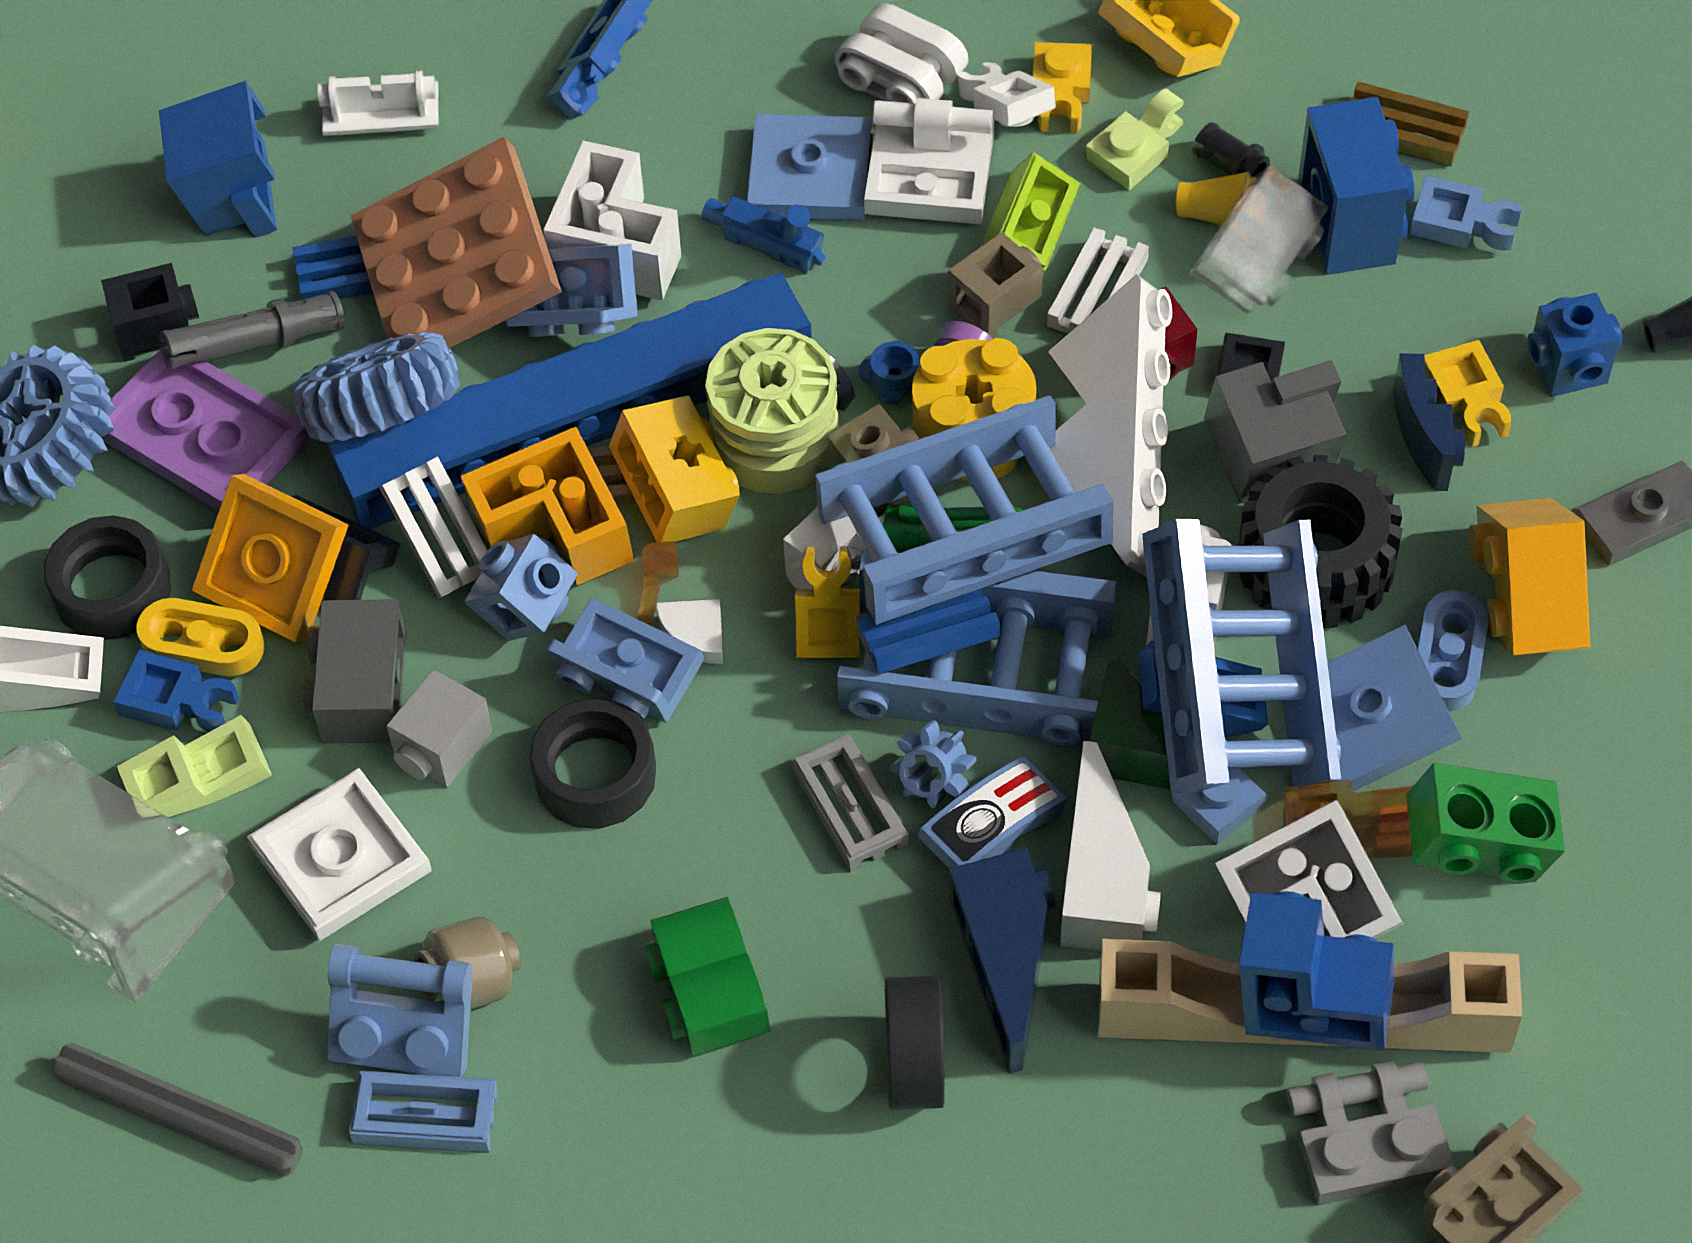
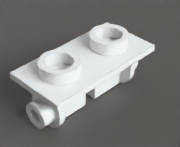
(395, 105)

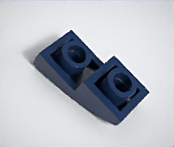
(1425, 424)

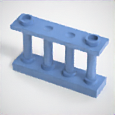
(979, 556)
(1031, 599)
(1187, 663)

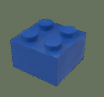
(1356, 172)

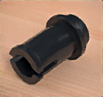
(1229, 152)

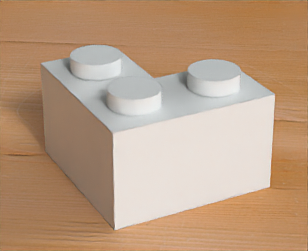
(605, 207)
(1320, 861)

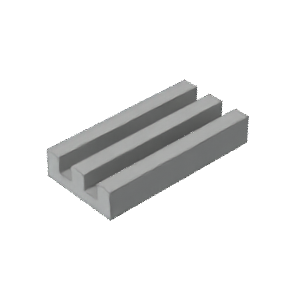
(871, 844)

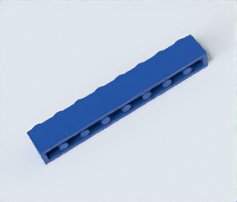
(571, 390)

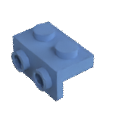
(595, 292)
(626, 661)

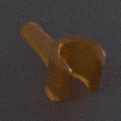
(659, 562)

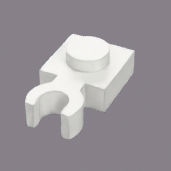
(1012, 97)

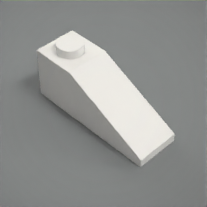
(1106, 865)

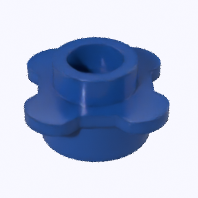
(887, 359)

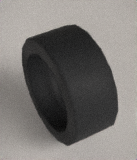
(89, 542)
(593, 720)
(914, 1042)

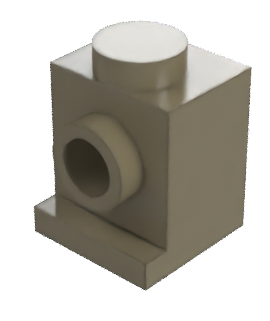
(994, 283)

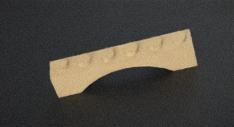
(1188, 996)

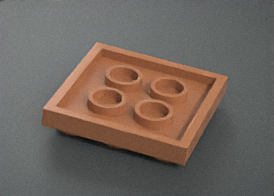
(457, 248)

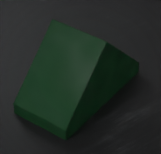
(1128, 734)

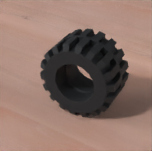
(1337, 504)

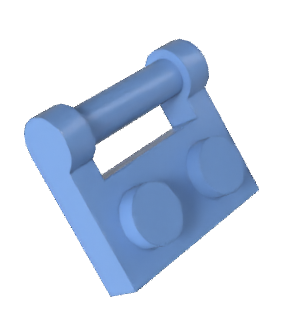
(396, 1029)

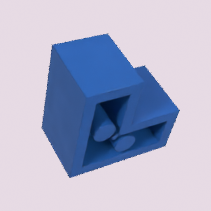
(1312, 983)

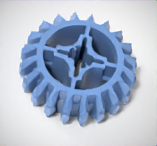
(376, 386)
(44, 437)

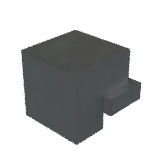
(1268, 422)

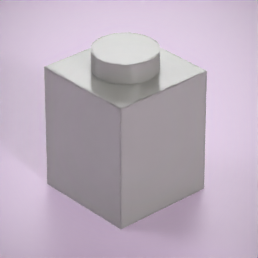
(439, 729)

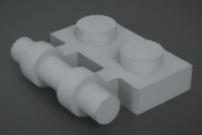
(1372, 1152)

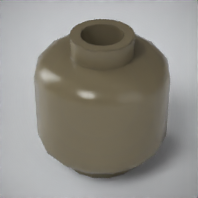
(481, 943)

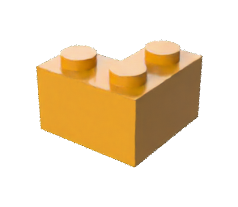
(554, 494)
(1539, 574)

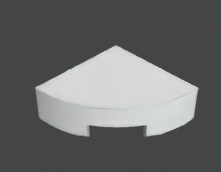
(695, 624)

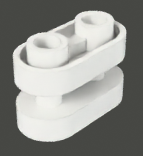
(900, 56)

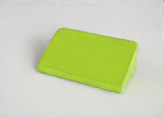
(1034, 206)

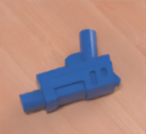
(780, 236)

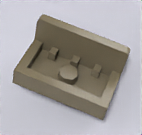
(1501, 1194)

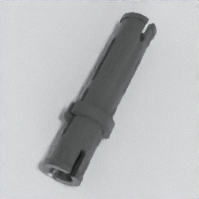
(275, 324)

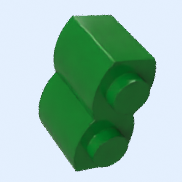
(708, 976)

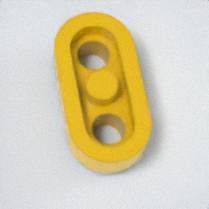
(205, 635)

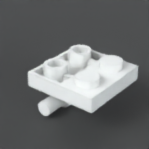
(929, 161)

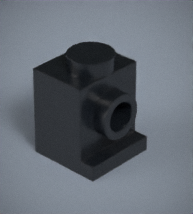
(145, 305)

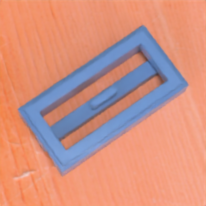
(422, 1135)

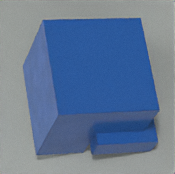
(220, 160)

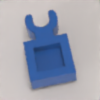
(167, 689)

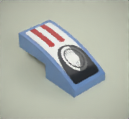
(993, 814)

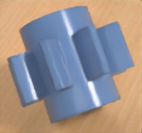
(922, 775)

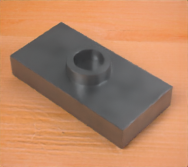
(1640, 513)

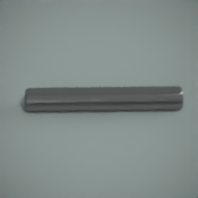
(178, 1109)

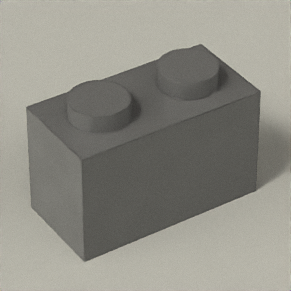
(357, 670)

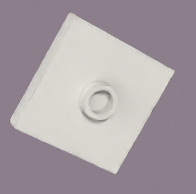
(339, 854)

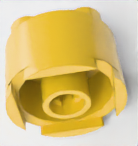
(967, 384)

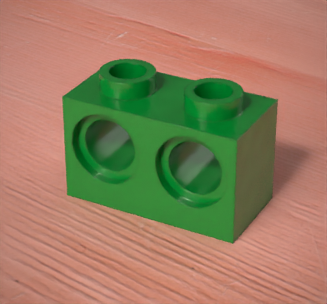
(1485, 823)

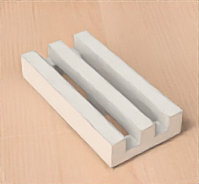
(1113, 252)
(414, 536)

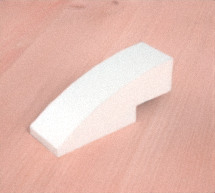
(47, 668)

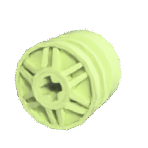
(773, 409)

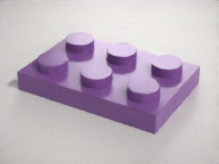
(202, 428)

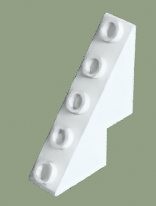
(1117, 437)

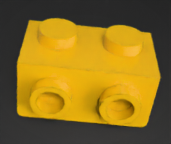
(1176, 33)

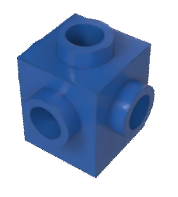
(1574, 343)

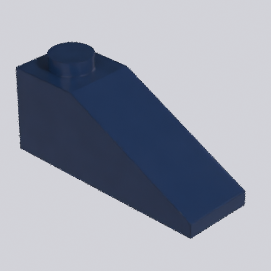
(1003, 926)

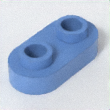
(1454, 655)

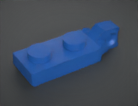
(596, 54)

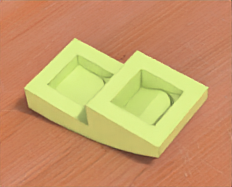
(193, 775)

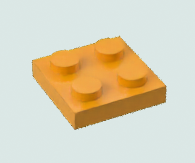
(269, 557)

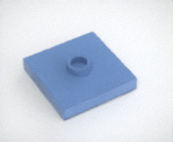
(811, 164)
(1386, 708)

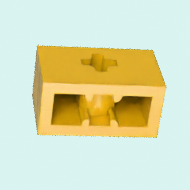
(674, 469)

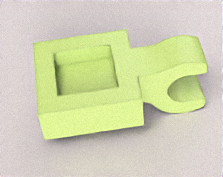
(1133, 146)

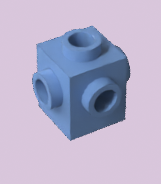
(521, 586)

